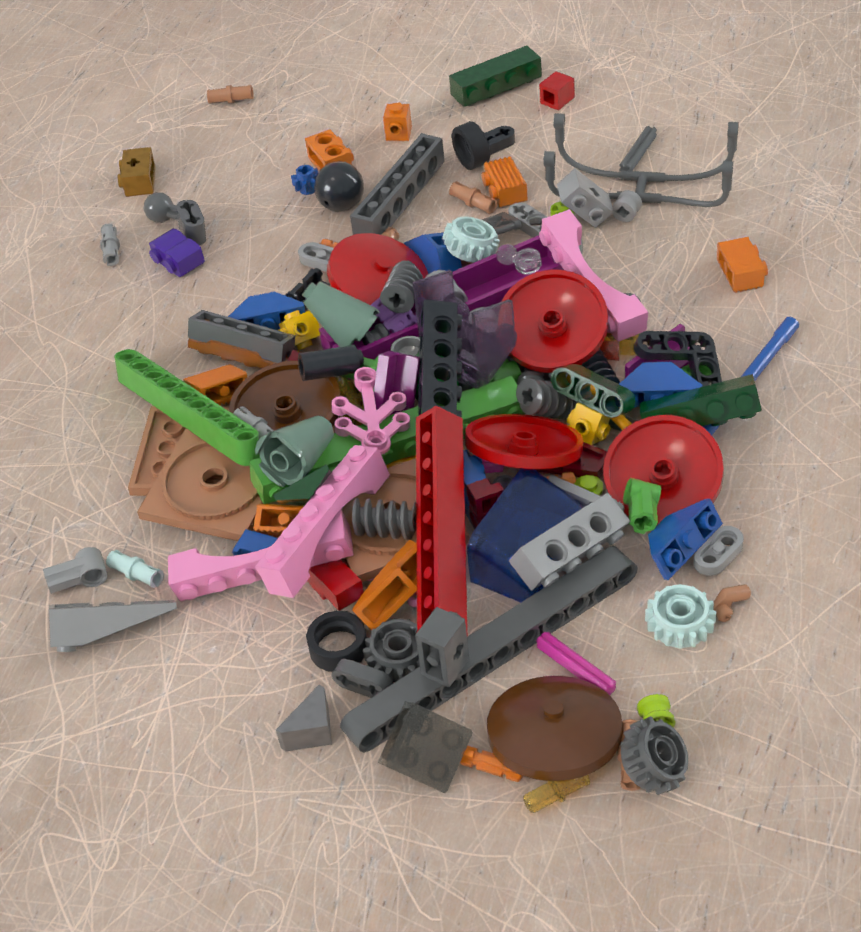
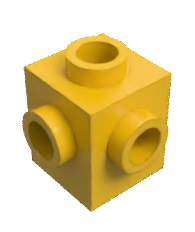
(305, 323)
(589, 423)

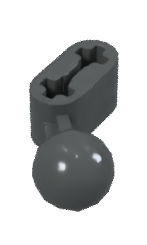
(190, 219)

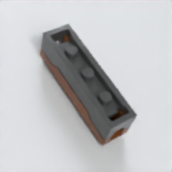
(238, 340)

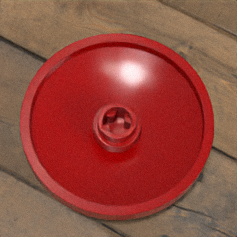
(364, 262)
(556, 320)
(523, 441)
(669, 454)

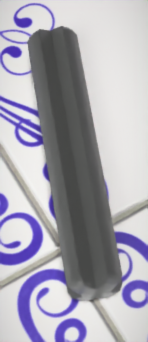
(638, 149)

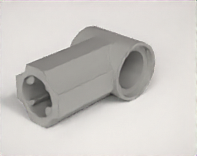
(85, 569)

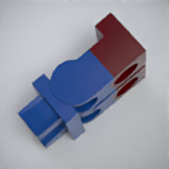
(478, 492)

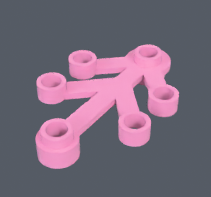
(375, 437)

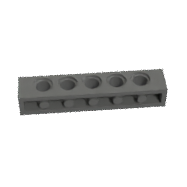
(399, 186)

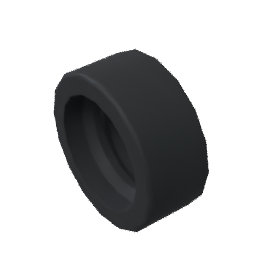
(470, 145)
(330, 623)

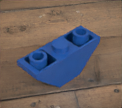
(434, 252)
(267, 309)
(657, 380)
(682, 535)

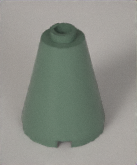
(339, 313)
(294, 449)

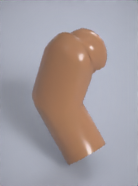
(727, 597)

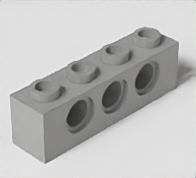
(532, 559)

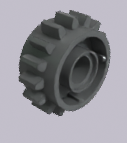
(393, 648)
(654, 755)

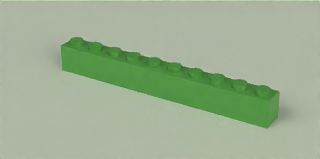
(493, 399)

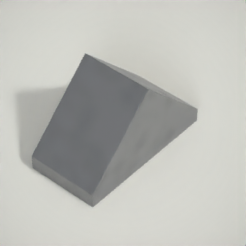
(308, 724)

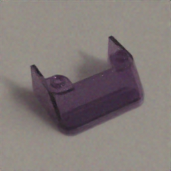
(485, 341)

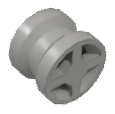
(626, 206)

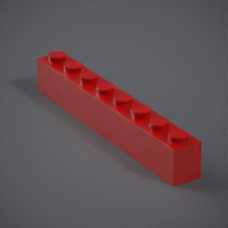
(440, 515)

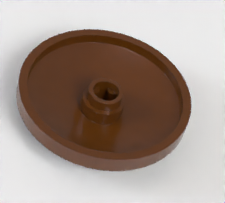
(283, 397)
(554, 728)

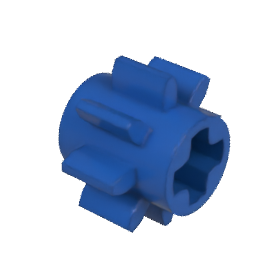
(304, 179)

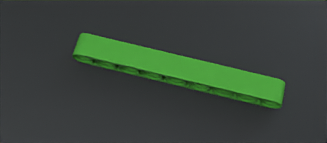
(187, 406)

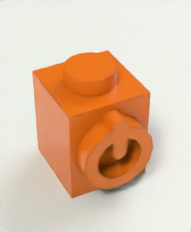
(397, 122)

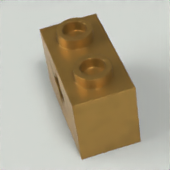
(137, 172)

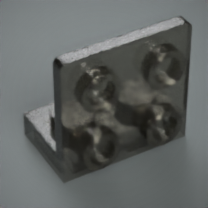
(425, 746)

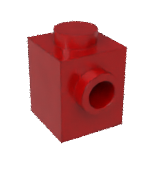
(557, 90)

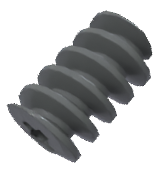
(398, 290)
(541, 399)
(384, 520)

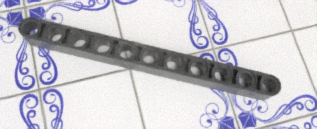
(494, 644)

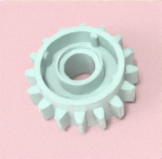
(470, 239)
(680, 616)

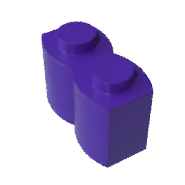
(176, 252)

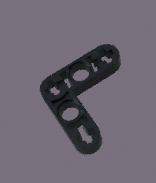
(685, 339)

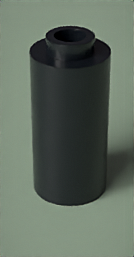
(329, 362)

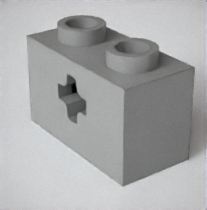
(585, 198)

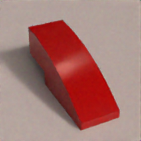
(336, 583)

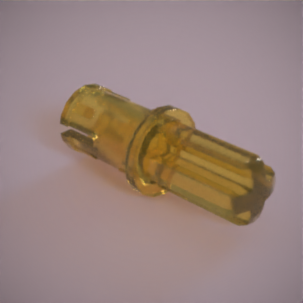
(552, 792)

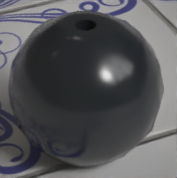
(338, 186)

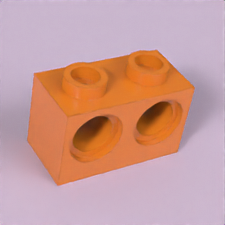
(327, 148)

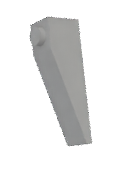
(83, 623)

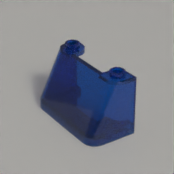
(518, 516)

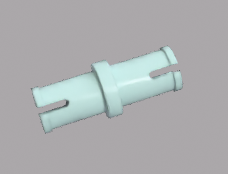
(135, 568)

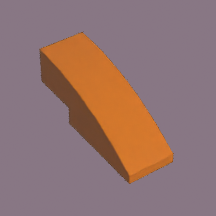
(389, 588)

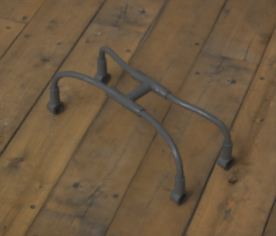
(644, 177)

